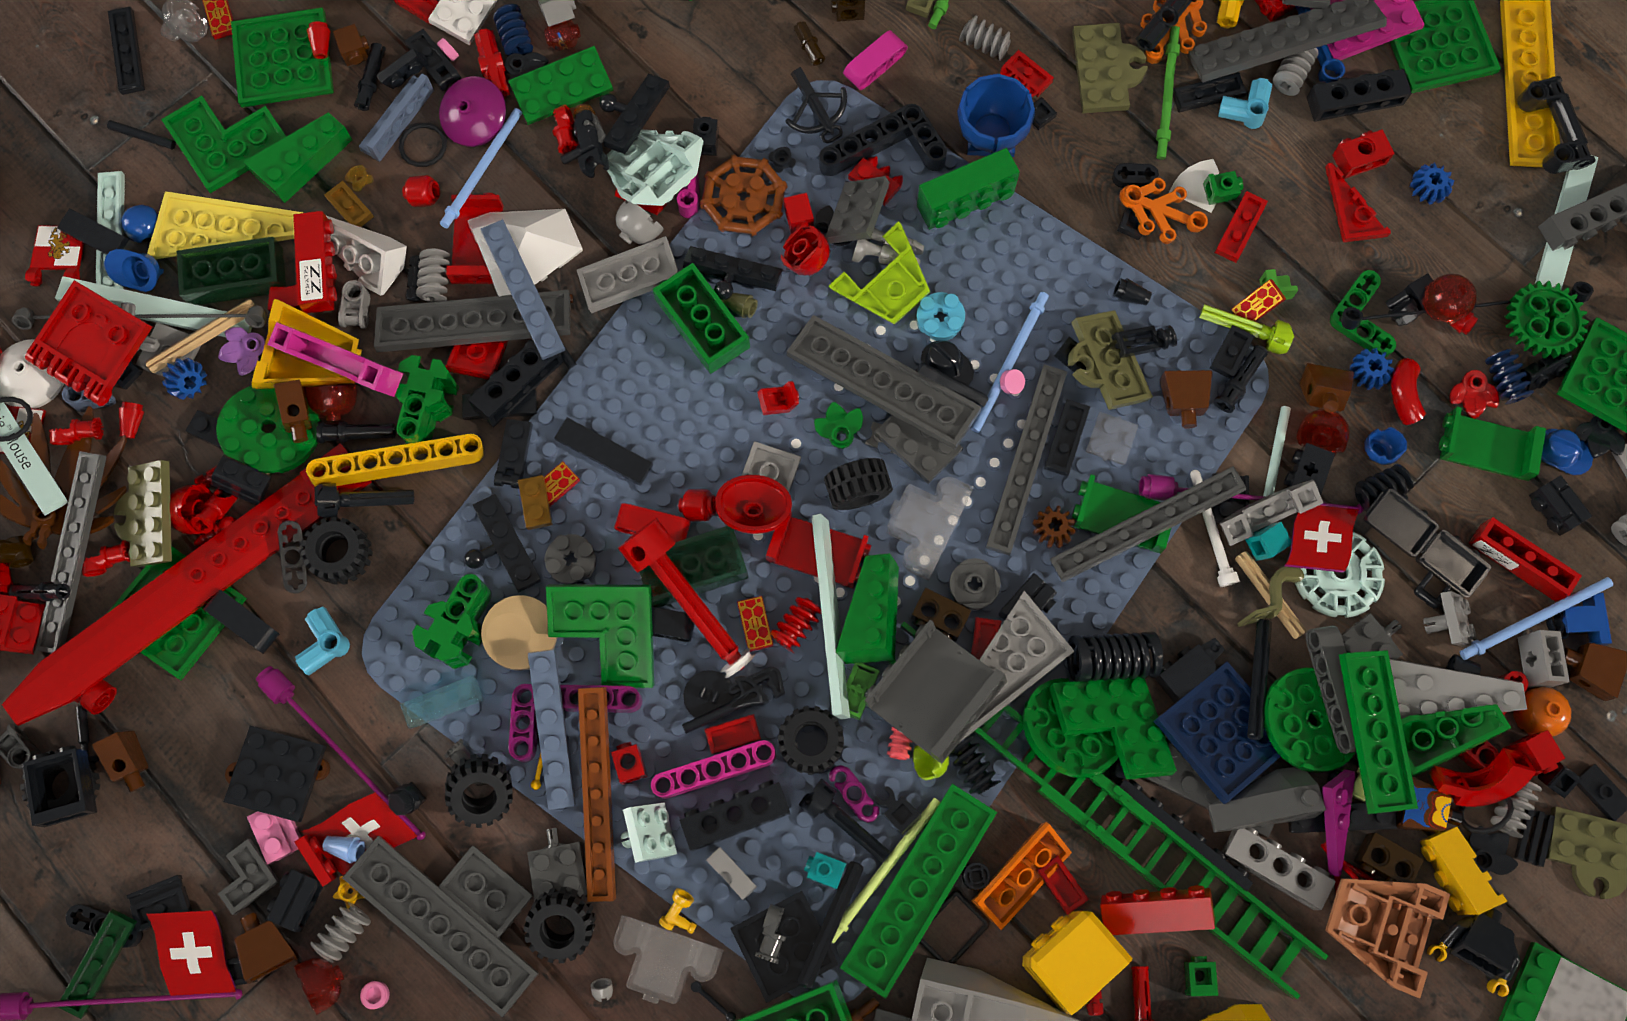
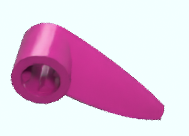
(690, 194)

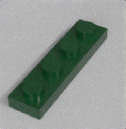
(98, 961)

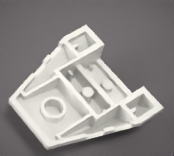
(542, 239)

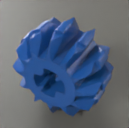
(1431, 183)
(1378, 363)
(184, 378)

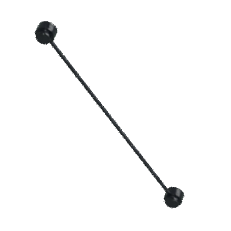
(1352, 316)

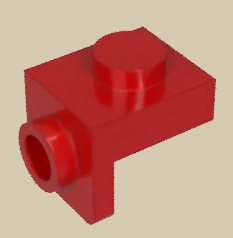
(778, 399)

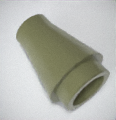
(742, 304)

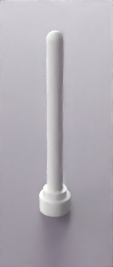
(1226, 574)

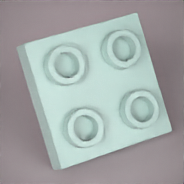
(648, 832)

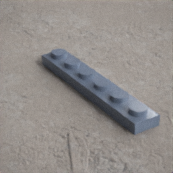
(522, 289)
(551, 729)

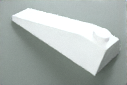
(369, 255)

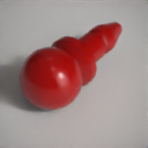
(224, 522)

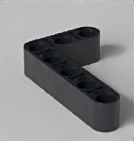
(886, 139)

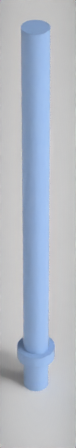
(452, 212)
(1037, 308)
(1479, 647)

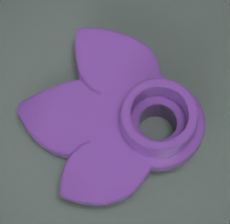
(239, 351)

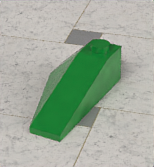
(1444, 735)

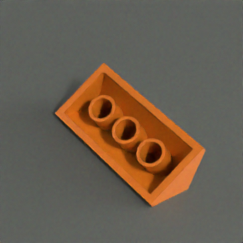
(1018, 877)

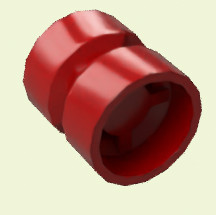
(97, 697)

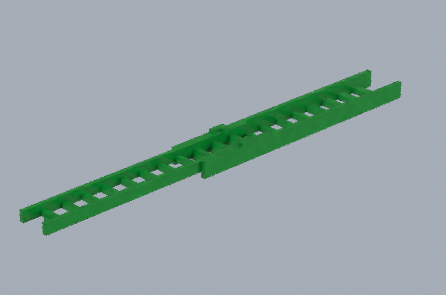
(1122, 852)

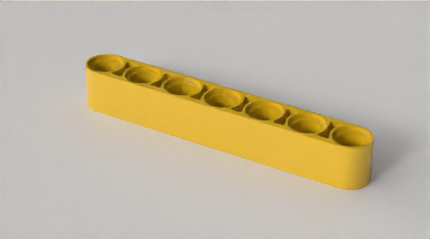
(384, 456)

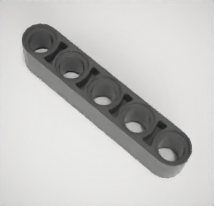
(1324, 648)

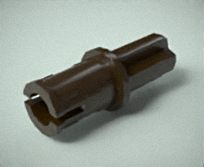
(809, 43)

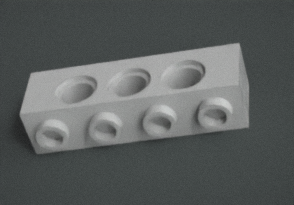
(1318, 882)

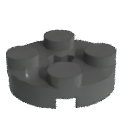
(564, 546)
(984, 574)

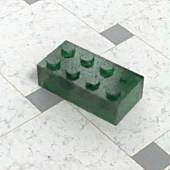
(230, 271)
(704, 561)

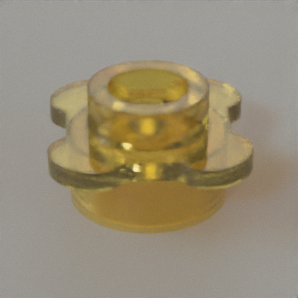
(354, 173)

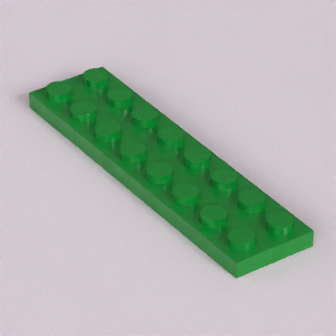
(918, 890)

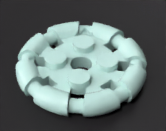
(1346, 588)

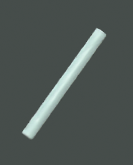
(1277, 450)

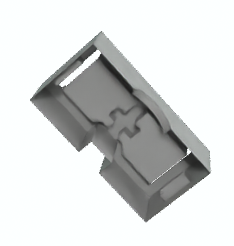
(731, 873)

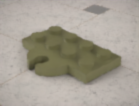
(1105, 67)
(1116, 377)
(146, 514)
(1592, 848)

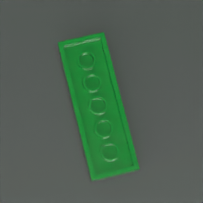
(1378, 731)

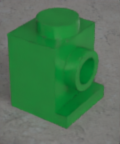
(1216, 190)
(1208, 984)

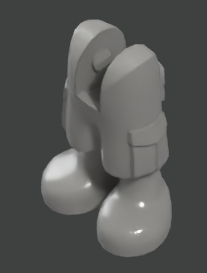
(885, 252)

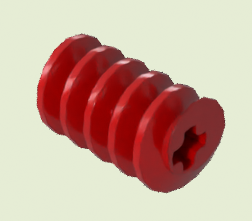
(796, 623)

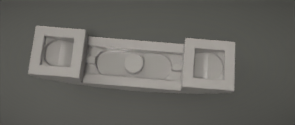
(1269, 510)

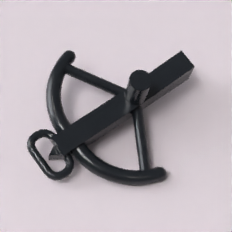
(811, 97)

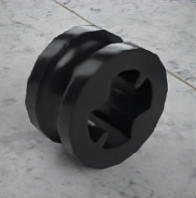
(1167, 337)

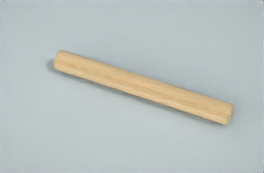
(197, 338)

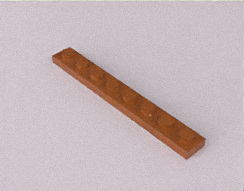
(596, 794)

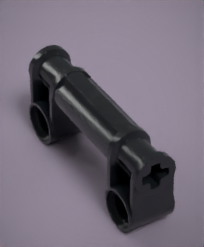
(1573, 152)

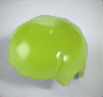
(927, 766)

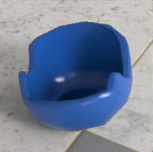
(139, 222)
(1385, 446)

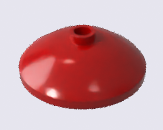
(753, 504)

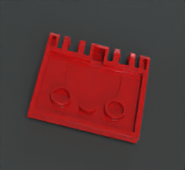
(88, 341)

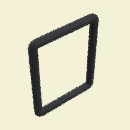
(973, 938)

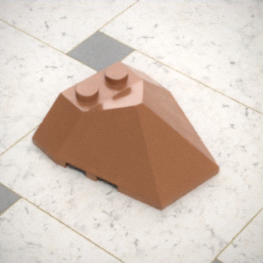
(1387, 927)

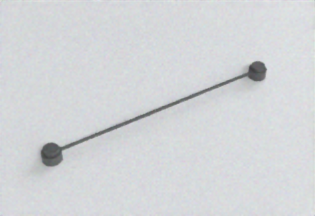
(255, 317)

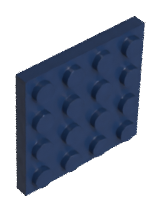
(1212, 731)

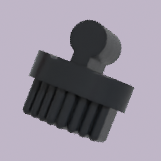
(1402, 303)
(406, 799)

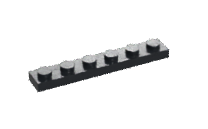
(1194, 839)

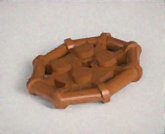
(743, 182)

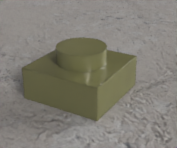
(920, 7)

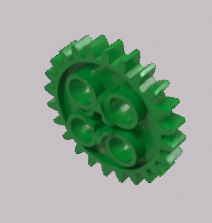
(1546, 319)

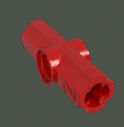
(491, 60)

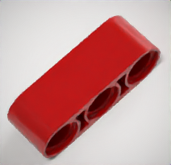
(633, 518)

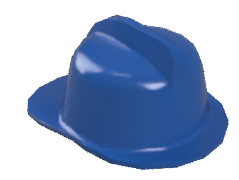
(133, 269)
(1566, 452)

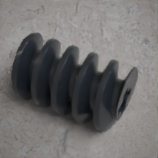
(1391, 478)
(973, 767)

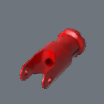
(212, 510)

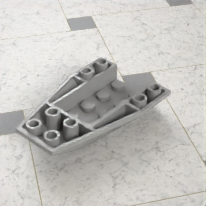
(970, 994)

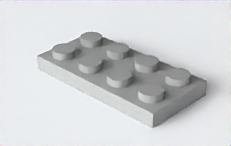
(627, 274)

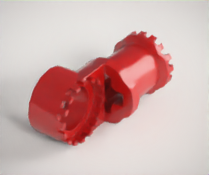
(564, 129)
(76, 432)
(108, 557)

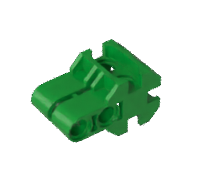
(423, 398)
(450, 629)

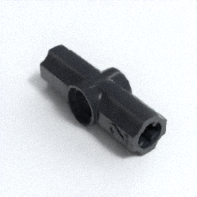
(1157, 27)

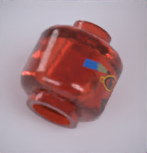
(562, 35)

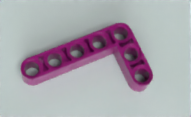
(529, 735)

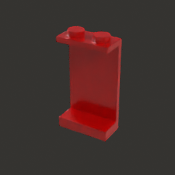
(467, 260)
(795, 549)

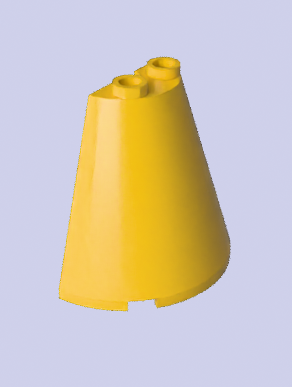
(283, 367)

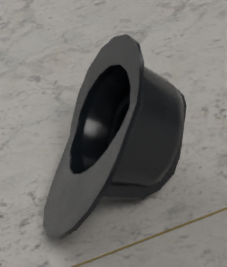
(949, 360)

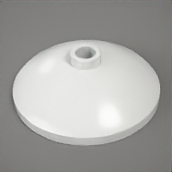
(29, 384)

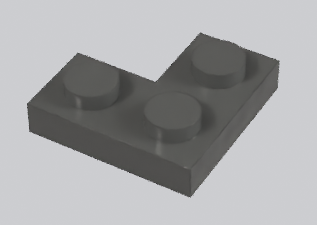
(254, 879)

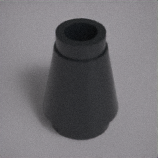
(1131, 292)

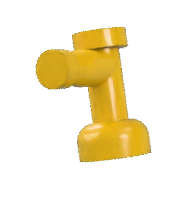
(681, 900)

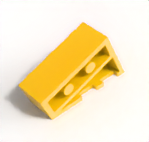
(1459, 873)

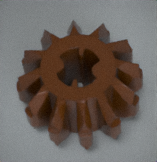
(1059, 536)

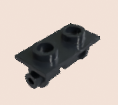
(1550, 369)

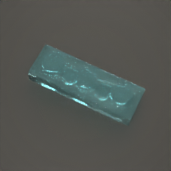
(441, 702)

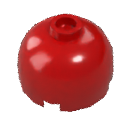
(806, 251)
(185, 504)

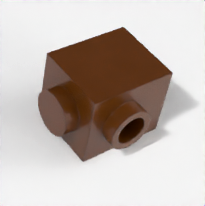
(351, 44)

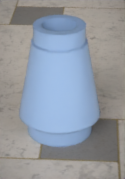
(345, 848)

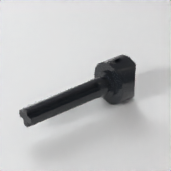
(330, 500)
(821, 801)

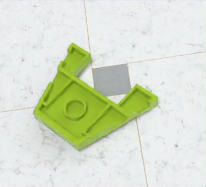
(895, 288)

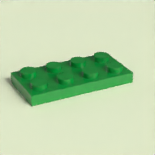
(560, 83)

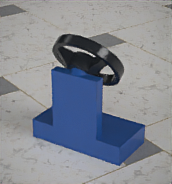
(1587, 618)

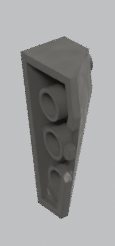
(1272, 799)

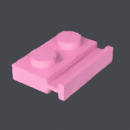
(274, 835)

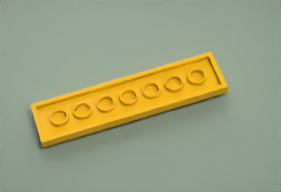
(1527, 58)

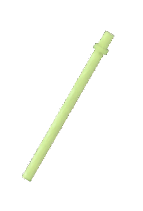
(886, 867)

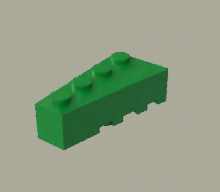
(299, 156)
(872, 615)

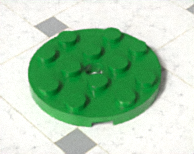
(242, 436)
(1286, 724)
(1072, 754)

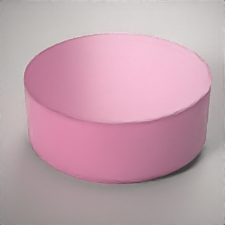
(447, 49)
(1012, 381)
(374, 995)

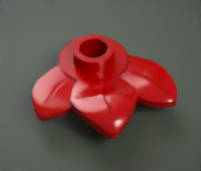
(1474, 397)

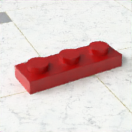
(1241, 227)

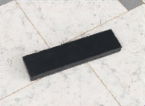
(126, 50)
(603, 451)

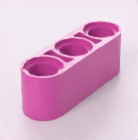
(875, 60)

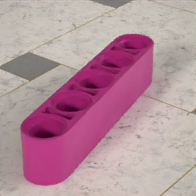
(700, 768)

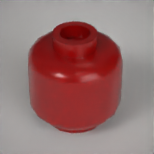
(421, 191)
(697, 505)

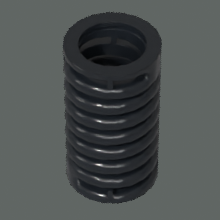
(1115, 656)

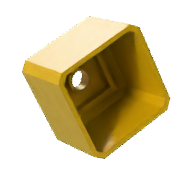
(1075, 960)

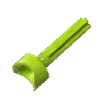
(1277, 337)

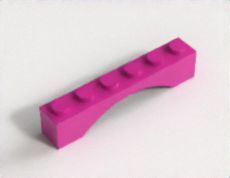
(335, 359)

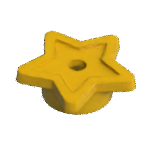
(344, 895)

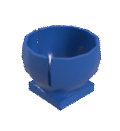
(995, 114)

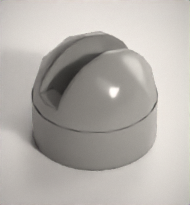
(602, 989)

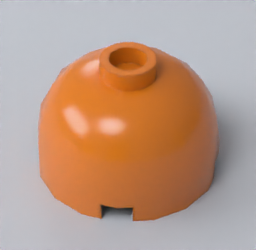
(1545, 711)

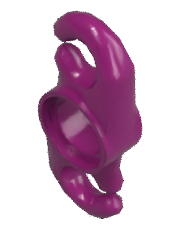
(855, 806)

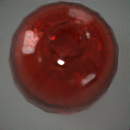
(1449, 298)
(332, 400)
(1324, 430)
(320, 983)

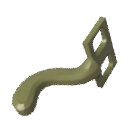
(1282, 575)

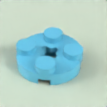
(945, 303)

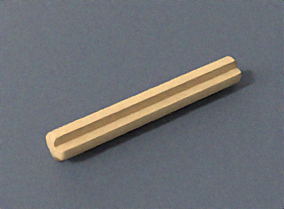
(1262, 583)

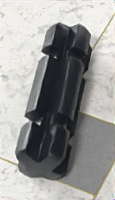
(412, 279)

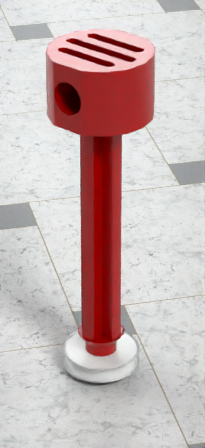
(649, 548)

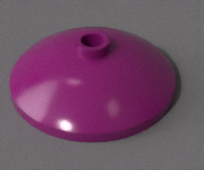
(483, 114)

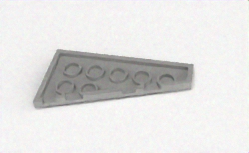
(1024, 651)
(1433, 689)

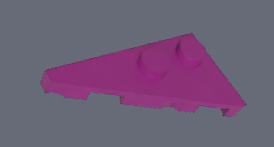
(1337, 802)

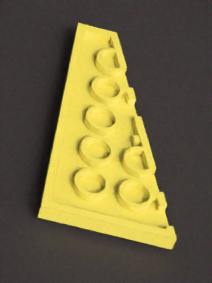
(202, 222)

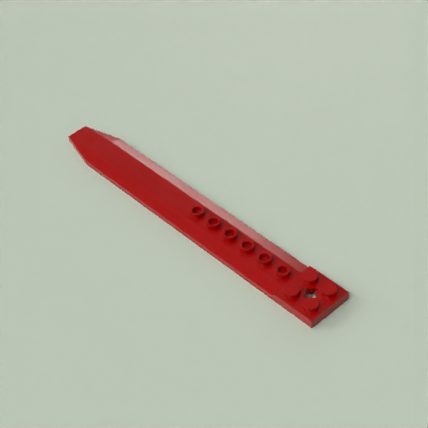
(168, 599)

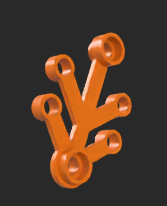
(1193, 10)
(1160, 210)

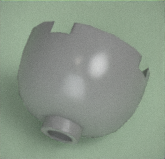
(636, 224)

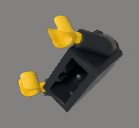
(1483, 945)

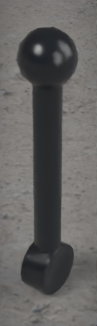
(697, 987)

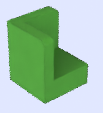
(1282, 283)

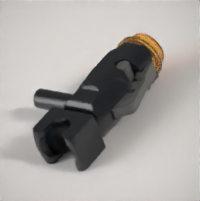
(590, 138)

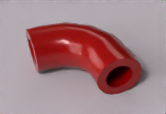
(1405, 391)

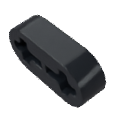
(1134, 174)

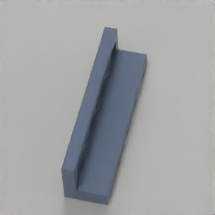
(397, 117)

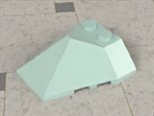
(655, 166)

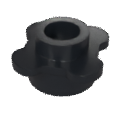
(782, 152)

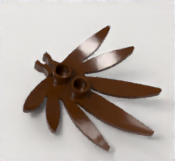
(29, 513)

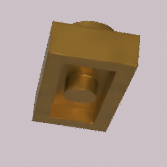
(348, 205)
(535, 502)

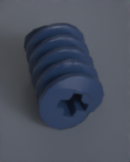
(512, 30)
(1508, 376)

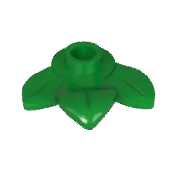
(837, 423)

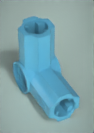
(1245, 110)
(320, 652)

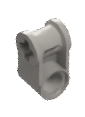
(354, 310)

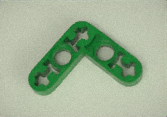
(1382, 336)

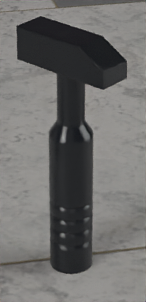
(83, 732)

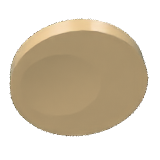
(514, 630)

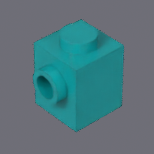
(1269, 541)
(824, 870)

